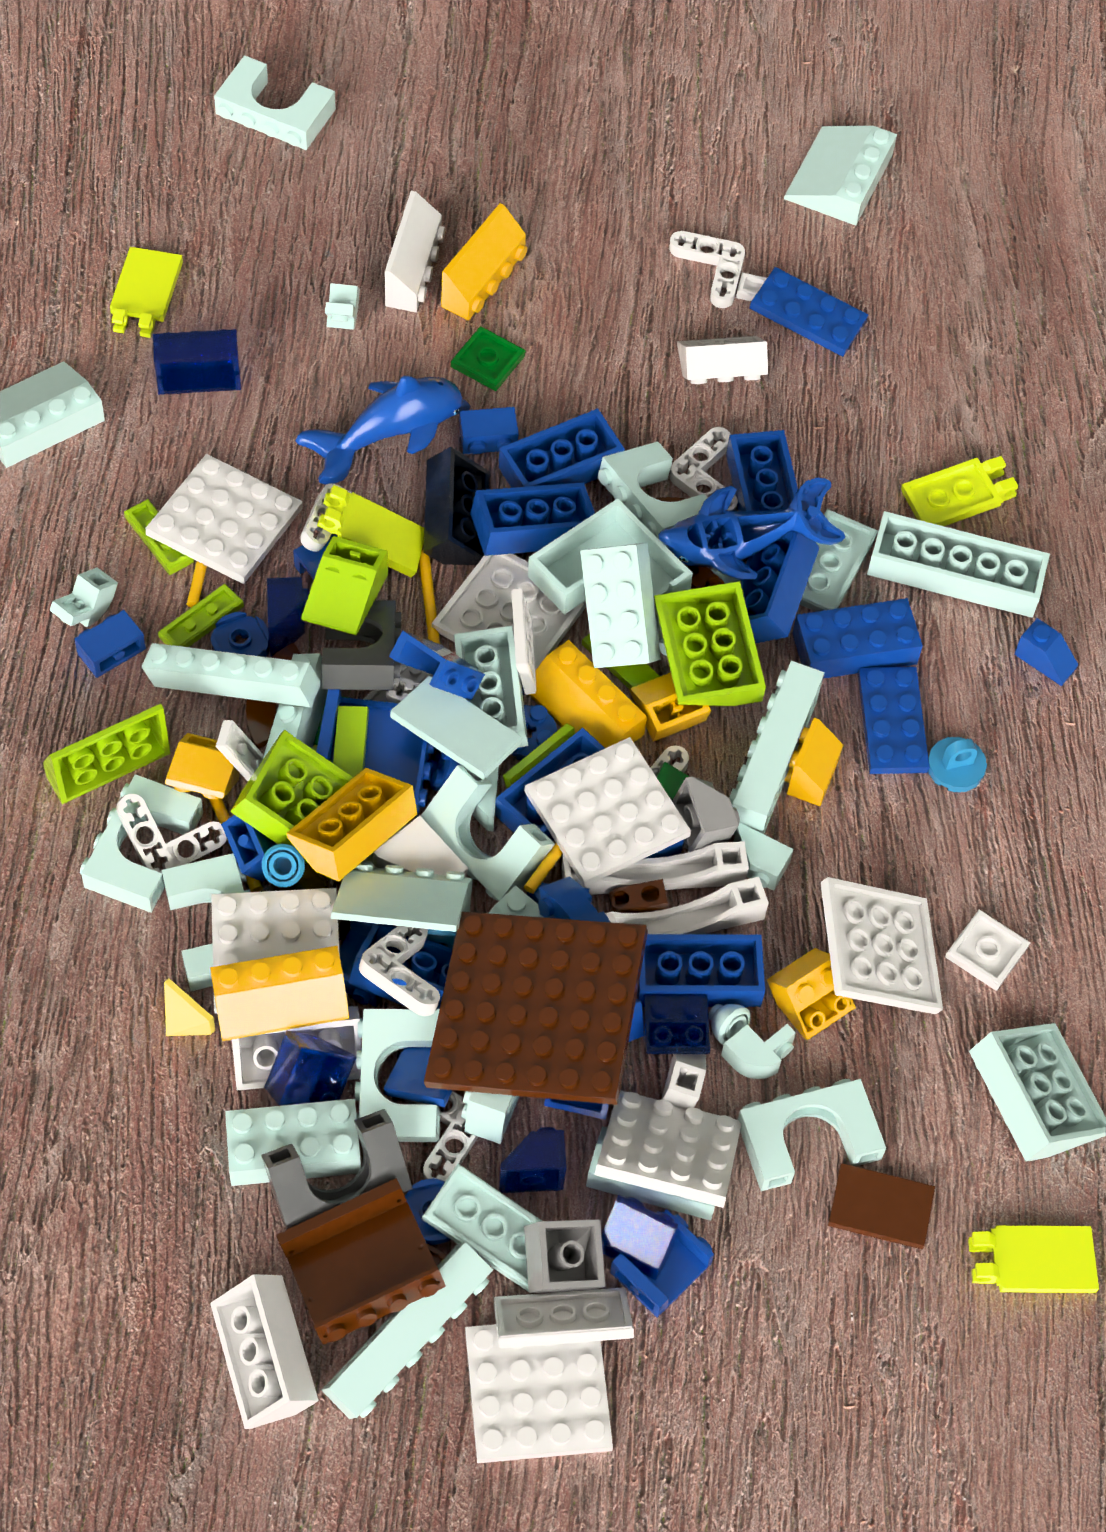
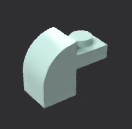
(342, 306)
(88, 600)
(753, 1056)

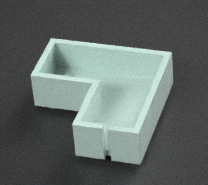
(559, 569)

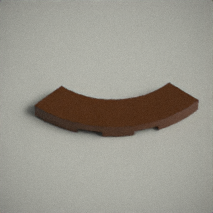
(261, 714)

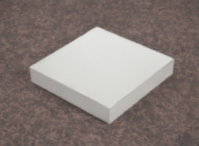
(987, 949)

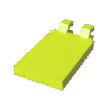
(144, 289)
(959, 491)
(373, 525)
(1037, 1259)

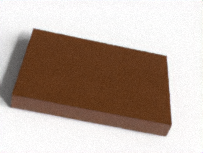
(881, 1206)

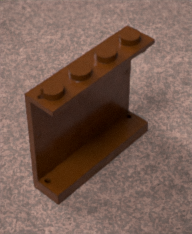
(360, 1261)

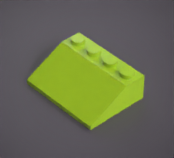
(710, 646)
(108, 754)
(287, 788)

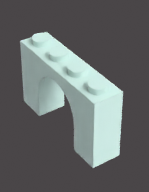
(294, 124)
(641, 466)
(450, 818)
(110, 871)
(193, 885)
(382, 1034)
(841, 1105)

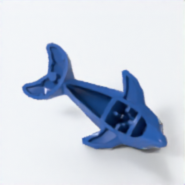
(402, 408)
(727, 537)

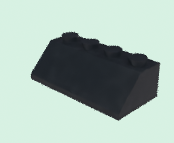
(448, 504)

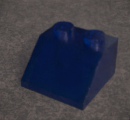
(285, 608)
(535, 1163)

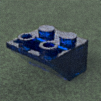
(676, 1024)
(308, 1070)
(639, 1235)

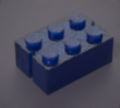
(196, 361)

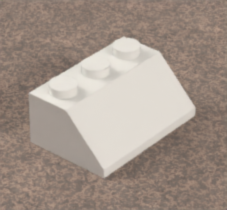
(723, 359)

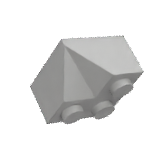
(706, 813)
(564, 1256)

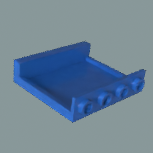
(389, 745)

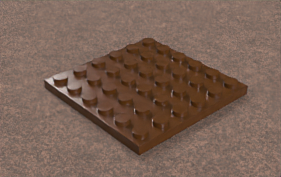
(537, 1007)

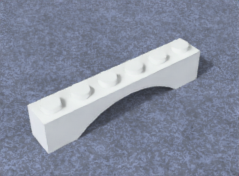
(702, 868)
(725, 908)

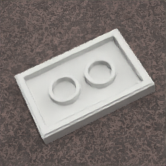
(524, 641)

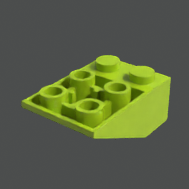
(346, 585)

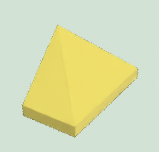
(184, 1014)

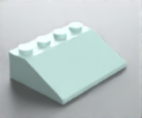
(842, 170)
(45, 412)
(403, 897)
(1039, 1090)

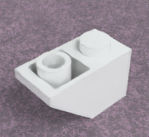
(685, 1080)

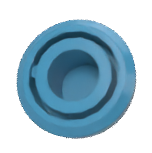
(283, 865)

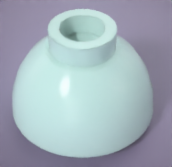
(728, 1020)

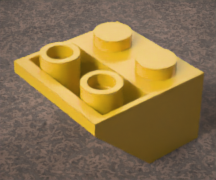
(660, 705)
(813, 763)
(201, 768)
(807, 993)

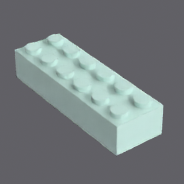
(958, 564)
(777, 738)

